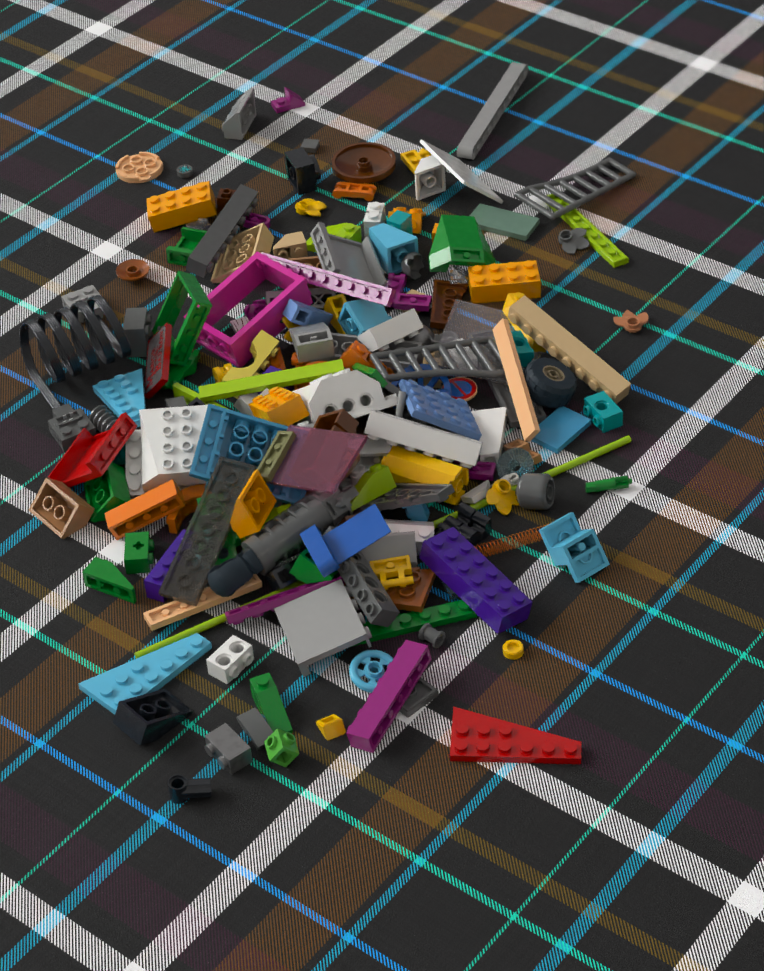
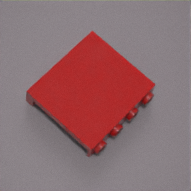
(92, 455)

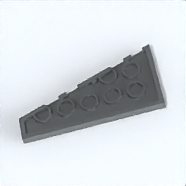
(410, 494)

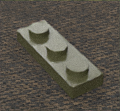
(275, 454)

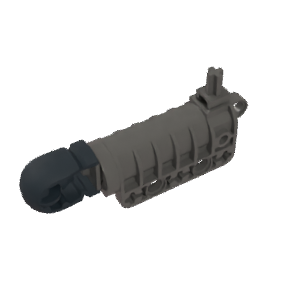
(280, 538)

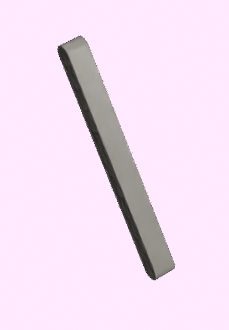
(492, 111)

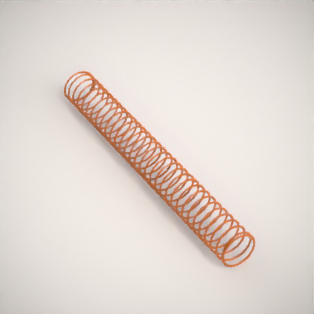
(510, 542)

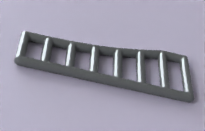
(584, 198)
(436, 371)

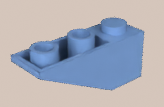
(304, 314)

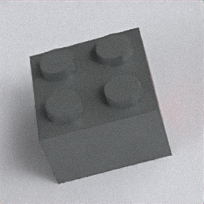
(138, 330)

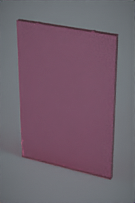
(318, 459)

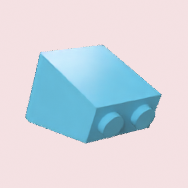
(391, 246)
(360, 316)

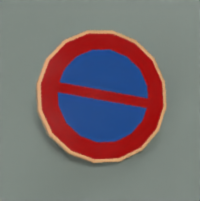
(462, 388)

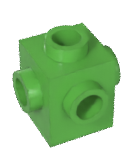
(281, 747)

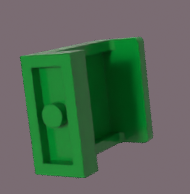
(185, 246)

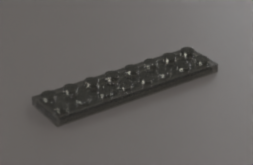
(206, 532)

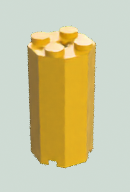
(415, 467)

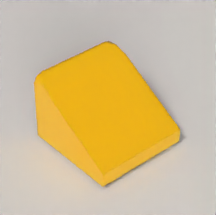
(331, 726)

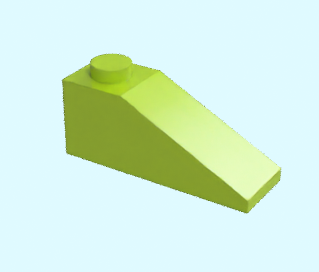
(372, 485)

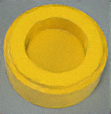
(513, 649)

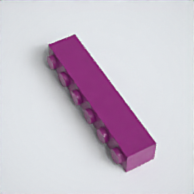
(388, 696)

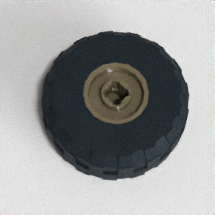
(550, 382)

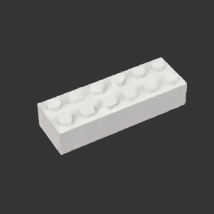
(423, 437)

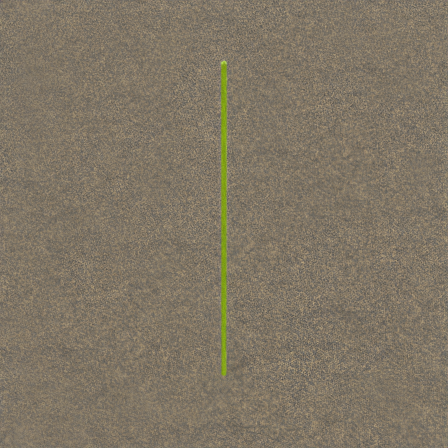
(482, 503)

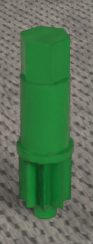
(608, 484)

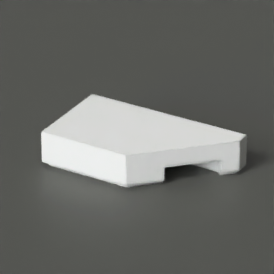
(476, 493)

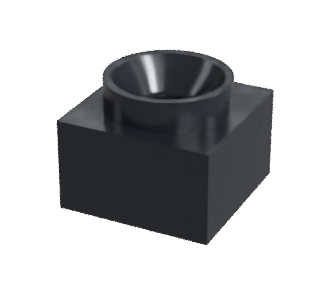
(302, 170)

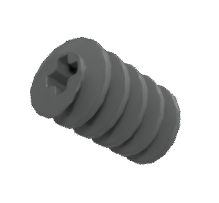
(102, 418)

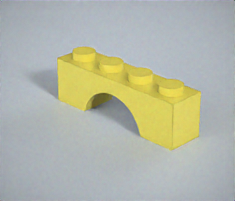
(262, 348)

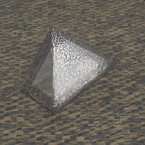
(457, 274)

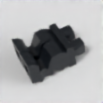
(470, 524)

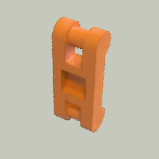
(354, 190)

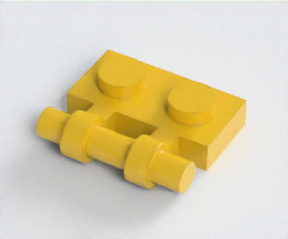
(412, 158)
(392, 568)

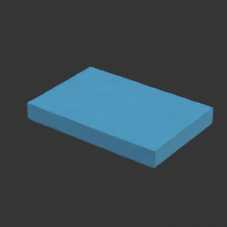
(560, 429)

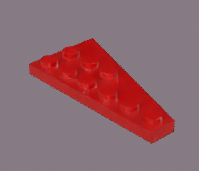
(495, 740)

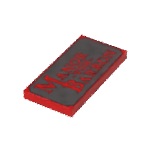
(158, 361)

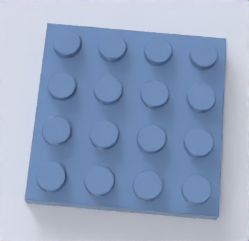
(440, 409)

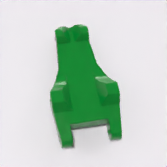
(178, 372)

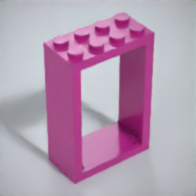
(236, 288)

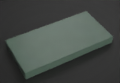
(505, 222)

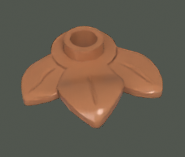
(631, 322)

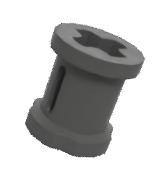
(432, 635)

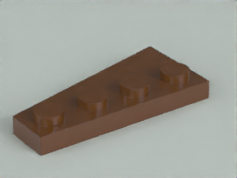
(443, 301)

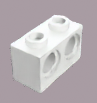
(230, 659)

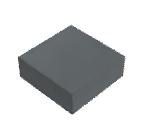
(310, 145)

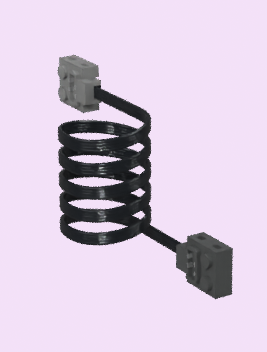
(77, 306)

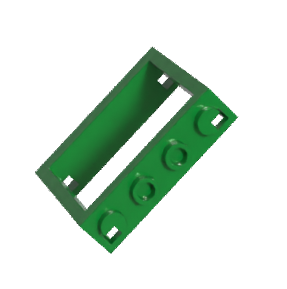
(182, 286)

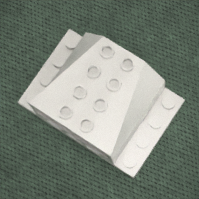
(346, 391)
(163, 448)

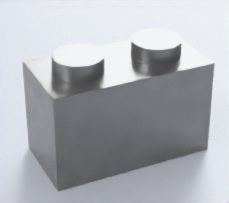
(228, 749)

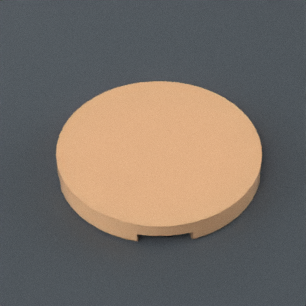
(139, 167)

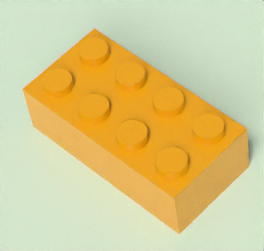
(181, 206)
(495, 281)
(279, 406)

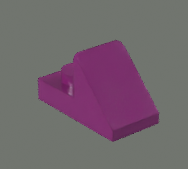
(288, 102)

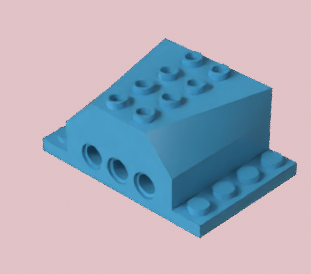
(241, 439)

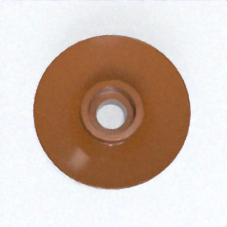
(132, 270)

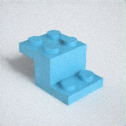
(574, 547)

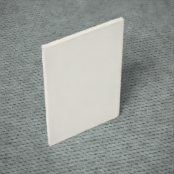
(461, 171)

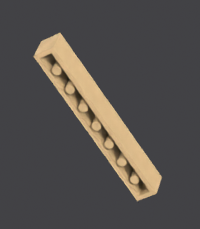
(568, 349)

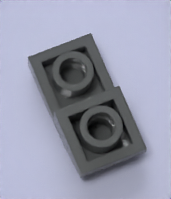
(255, 726)

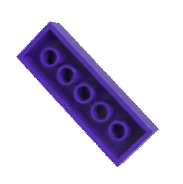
(475, 580)

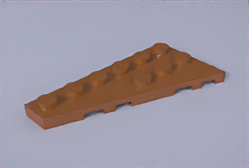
(413, 595)

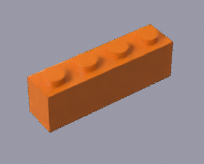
(145, 509)

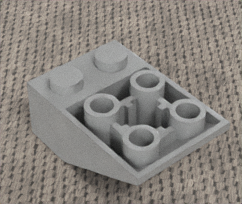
(312, 342)

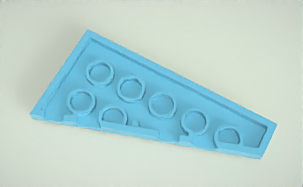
(123, 394)
(145, 673)

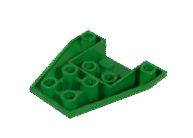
(459, 243)

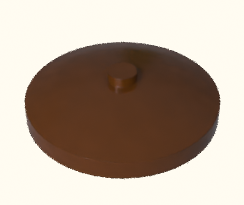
(363, 162)

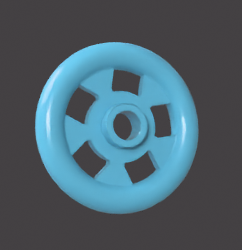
(364, 658)

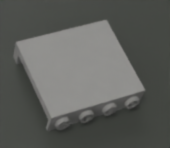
(347, 256)
(322, 624)

